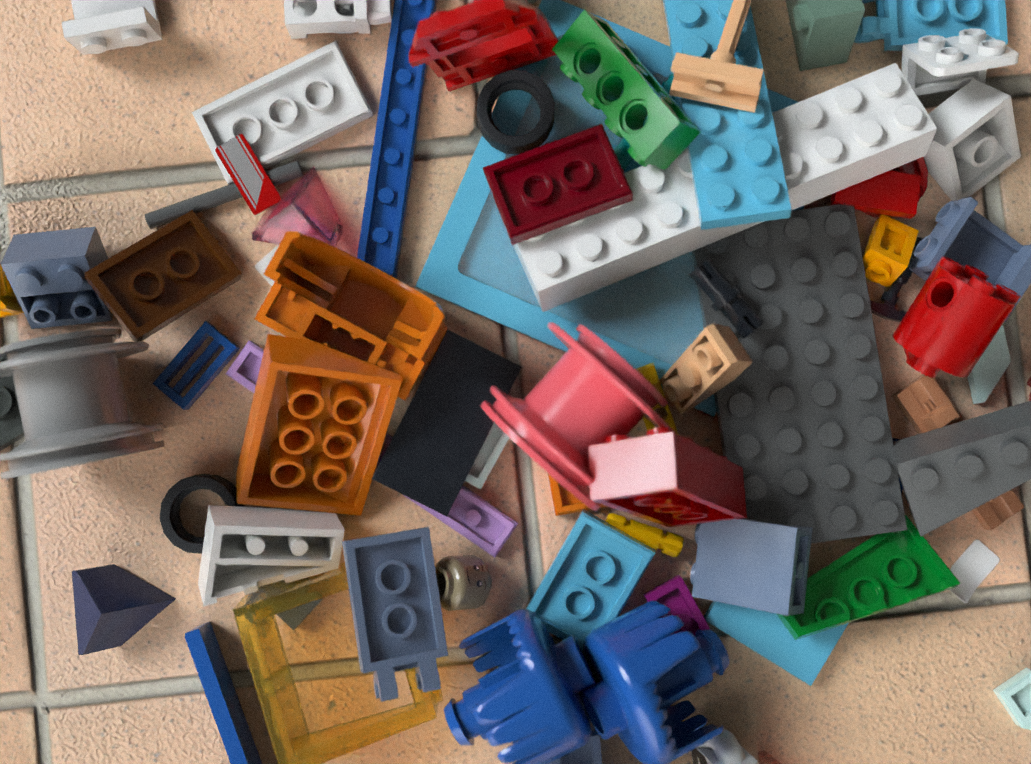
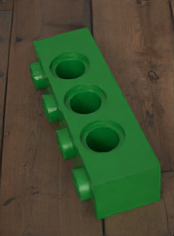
(605, 67)

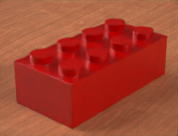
(666, 479)

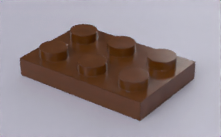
(163, 276)

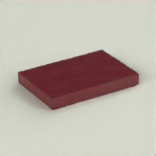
(557, 184)

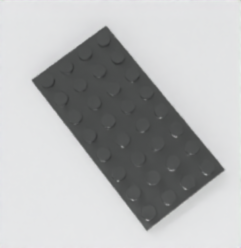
(813, 402)

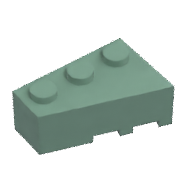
(824, 30)

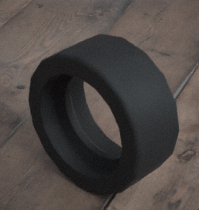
(515, 81)
(173, 499)

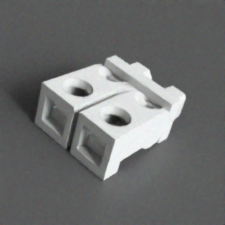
(334, 16)

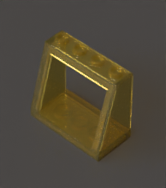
(278, 689)

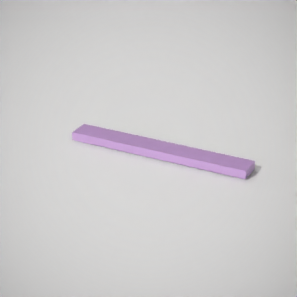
(469, 513)

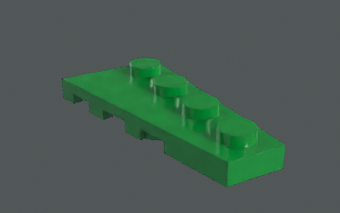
(871, 579)

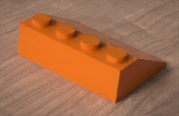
(314, 428)

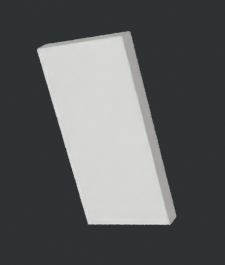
(287, 108)

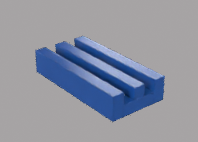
(207, 377)

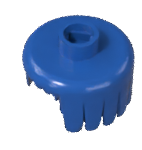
(643, 674)
(528, 696)

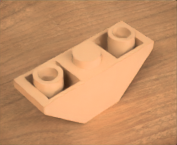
(705, 367)

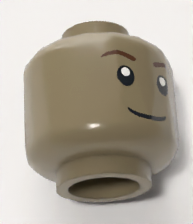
(462, 582)

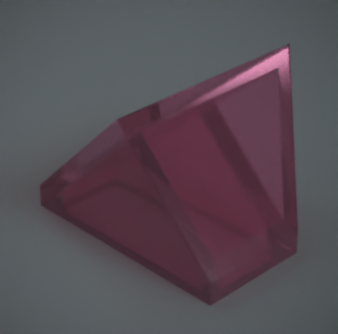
(301, 209)

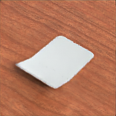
(972, 569)

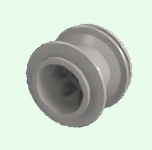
(72, 401)

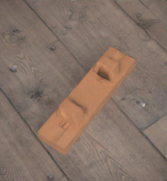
(930, 409)

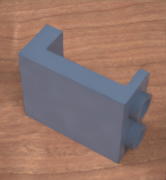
(974, 241)
(752, 564)

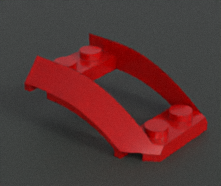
(482, 40)

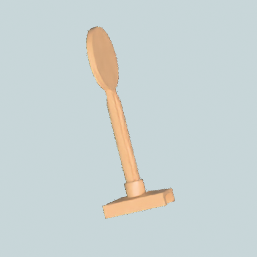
(720, 78)

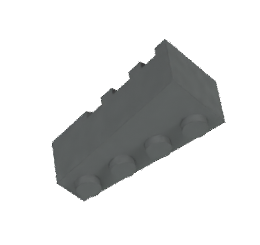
(964, 464)

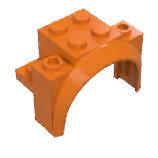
(351, 308)

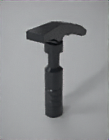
(889, 299)

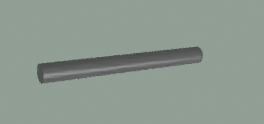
(217, 197)

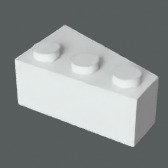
(265, 546)

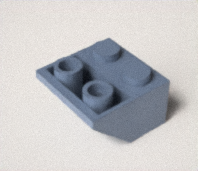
(50, 276)

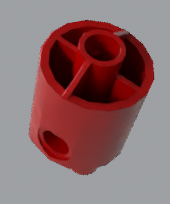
(953, 319)

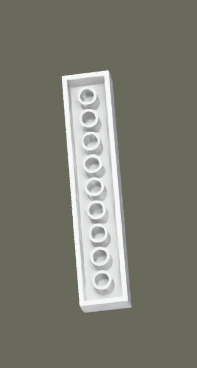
(823, 149)

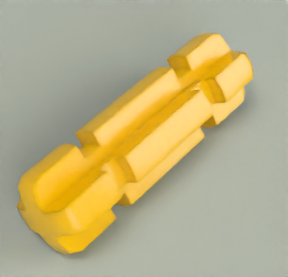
(669, 543)

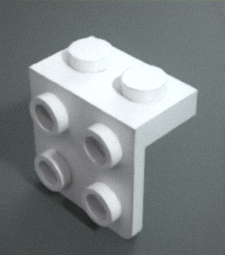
(111, 24)
(952, 62)

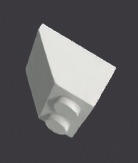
(972, 139)

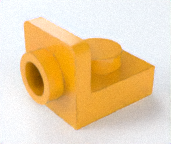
(888, 250)

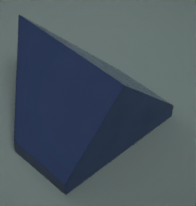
(112, 606)

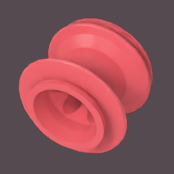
(576, 406)

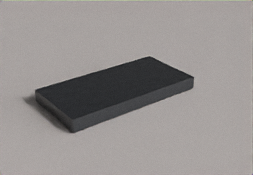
(445, 423)

